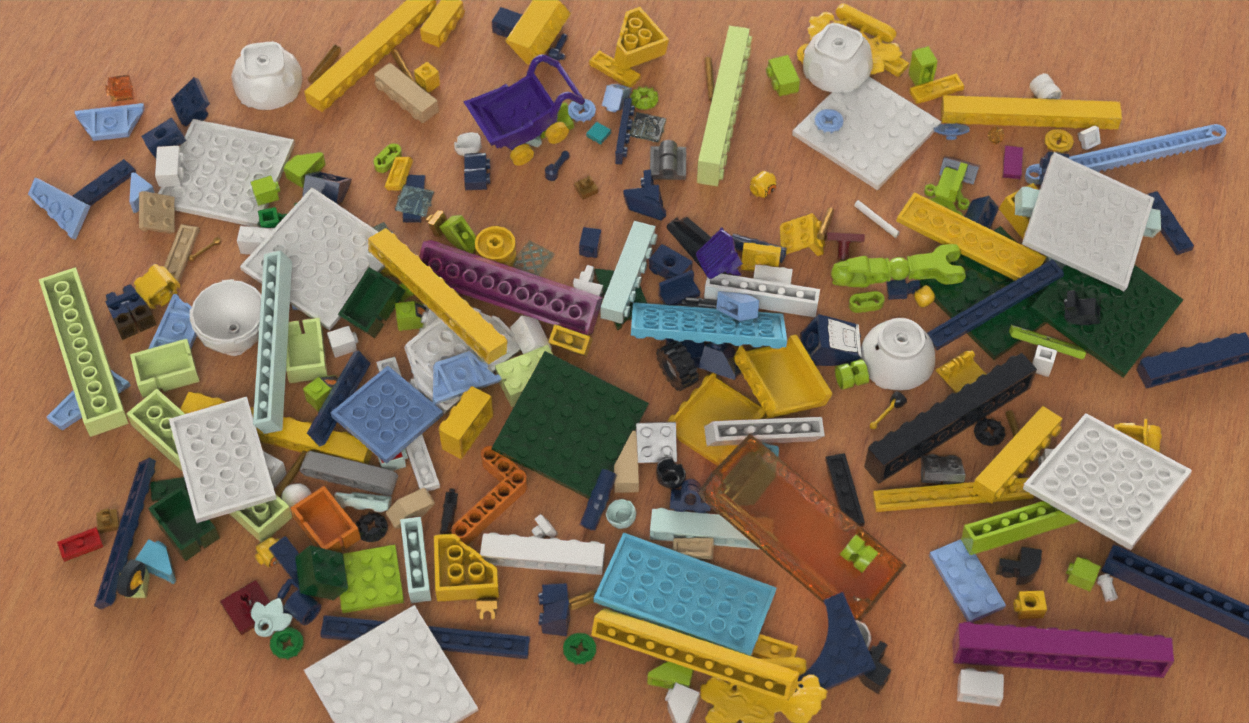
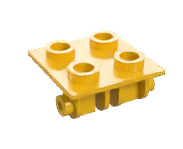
(960, 371)

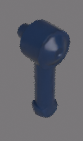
(556, 53)
(551, 170)

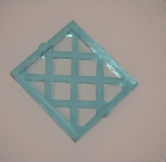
(540, 250)

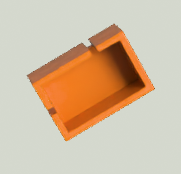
(325, 521)

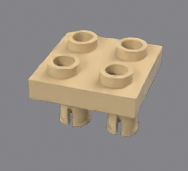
(156, 212)

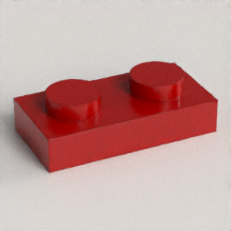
(80, 544)

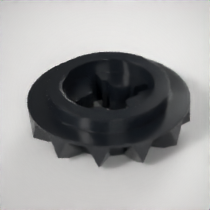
(987, 438)
(374, 534)

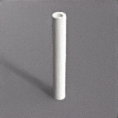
(877, 219)

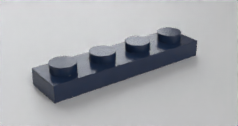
(624, 136)
(105, 183)
(1170, 227)

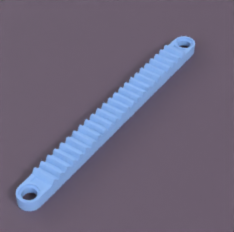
(1142, 150)

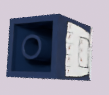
(831, 341)

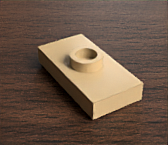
(695, 547)

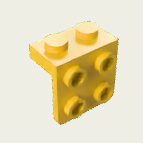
(801, 234)

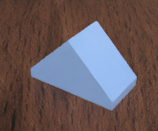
(138, 185)

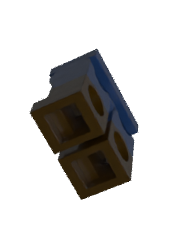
(124, 306)

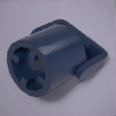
(299, 605)

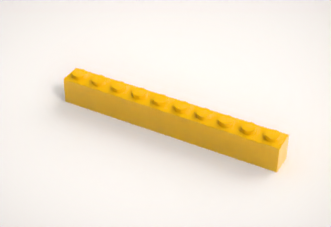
(368, 53)
(1030, 112)
(438, 296)
(294, 434)
(695, 654)

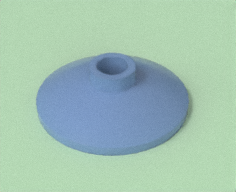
(951, 131)

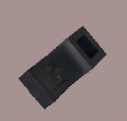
(1081, 311)
(1023, 569)
(877, 678)

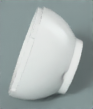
(898, 363)

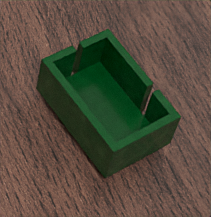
(371, 302)
(177, 521)

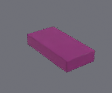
(1012, 162)

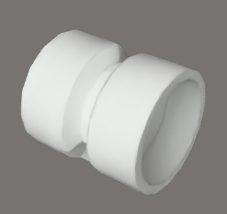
(1044, 87)

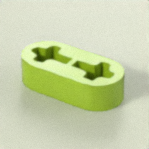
(385, 156)
(866, 302)

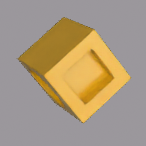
(427, 77)
(1036, 599)

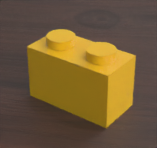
(570, 340)

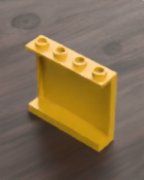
(783, 378)
(707, 404)

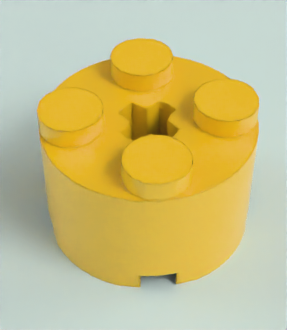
(156, 286)

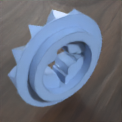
(574, 108)
(829, 115)

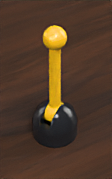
(897, 400)

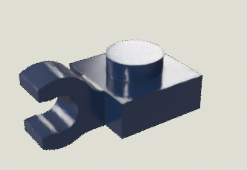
(899, 289)

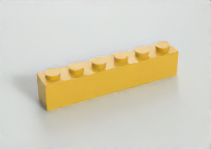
(1017, 455)

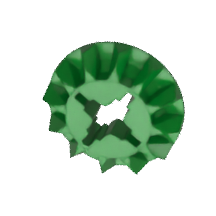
(283, 636)
(574, 641)

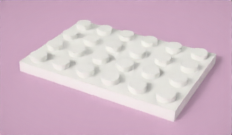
(222, 459)

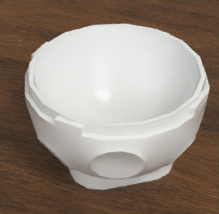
(838, 59)
(266, 76)
(225, 308)

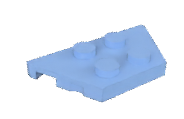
(110, 121)
(174, 324)
(458, 374)

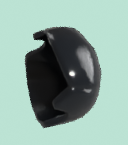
(670, 474)

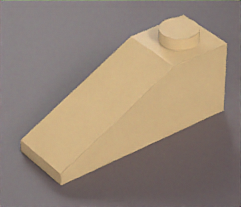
(627, 467)

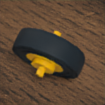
(131, 578)

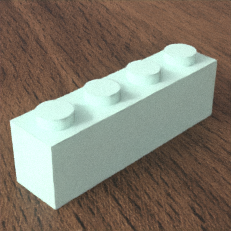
(415, 560)

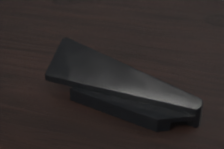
(689, 236)

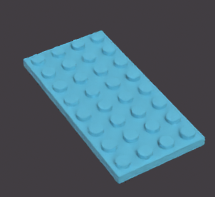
(706, 324)
(685, 594)

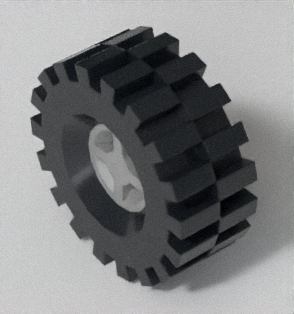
(677, 365)

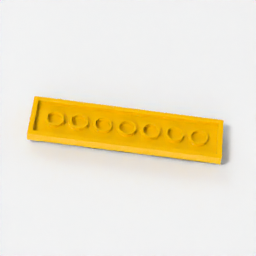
(972, 238)

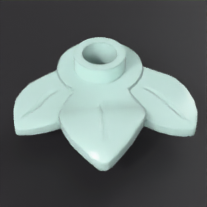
(272, 615)

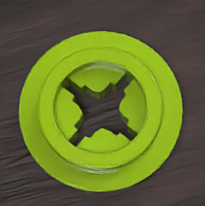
(645, 103)

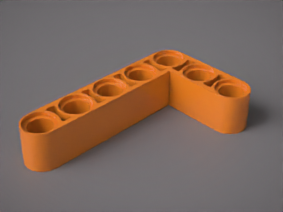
(493, 498)

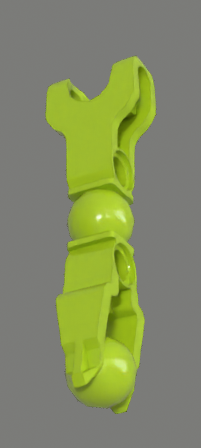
(865, 271)

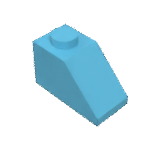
(157, 560)

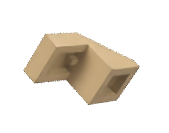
(411, 505)

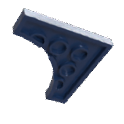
(844, 652)

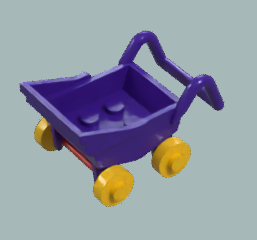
(522, 112)

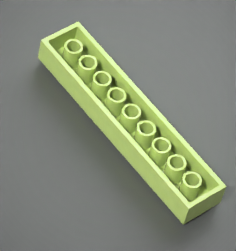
(723, 106)
(83, 352)
(152, 421)

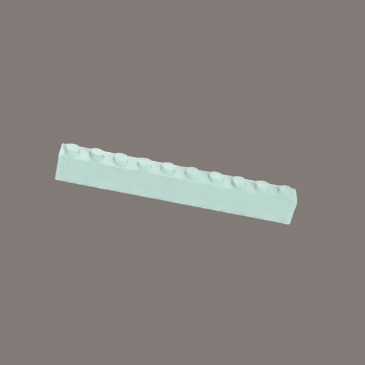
(272, 343)

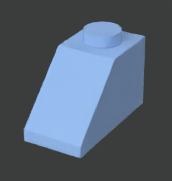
(615, 96)
(737, 305)

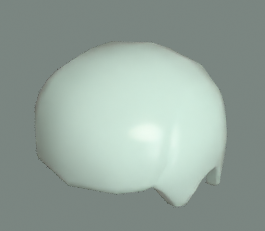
(621, 513)

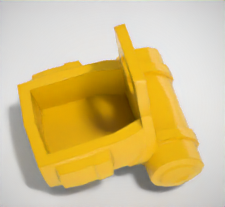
(1148, 434)

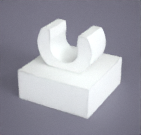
(1089, 137)
(544, 528)

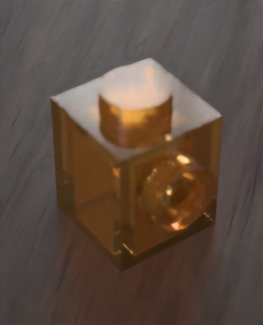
(119, 88)

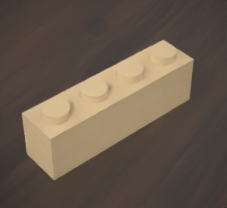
(406, 93)

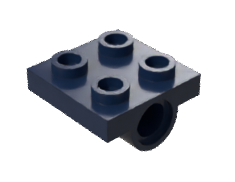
(191, 102)
(682, 500)

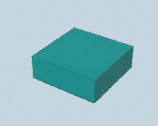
(598, 133)

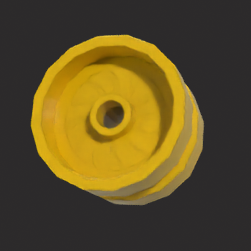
(496, 245)

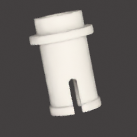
(1107, 587)

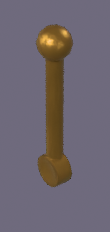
(216, 241)

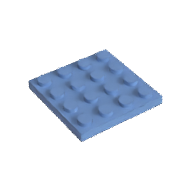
(387, 414)

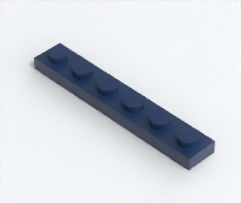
(342, 390)

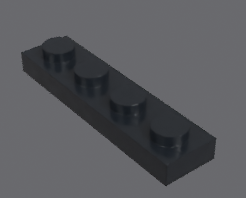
(844, 487)

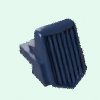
(646, 199)

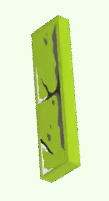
(1046, 341)

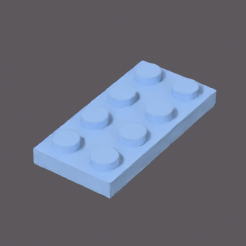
(967, 581)

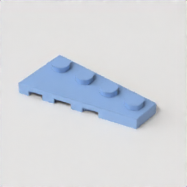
(60, 206)
(68, 410)

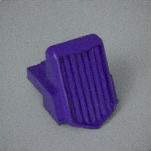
(719, 255)

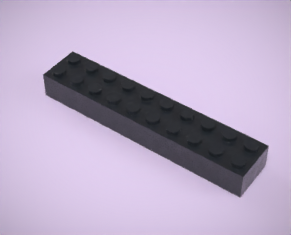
(949, 417)

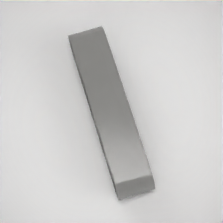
(349, 473)

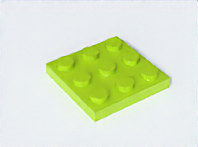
(371, 579)

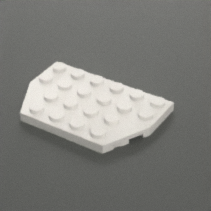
(441, 342)

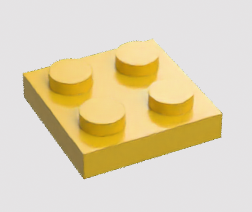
(757, 254)

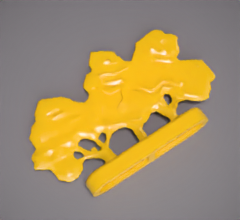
(866, 24)
(759, 707)

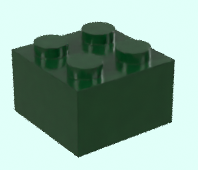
(321, 573)

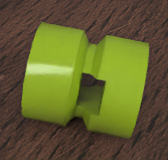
(851, 374)
(858, 553)

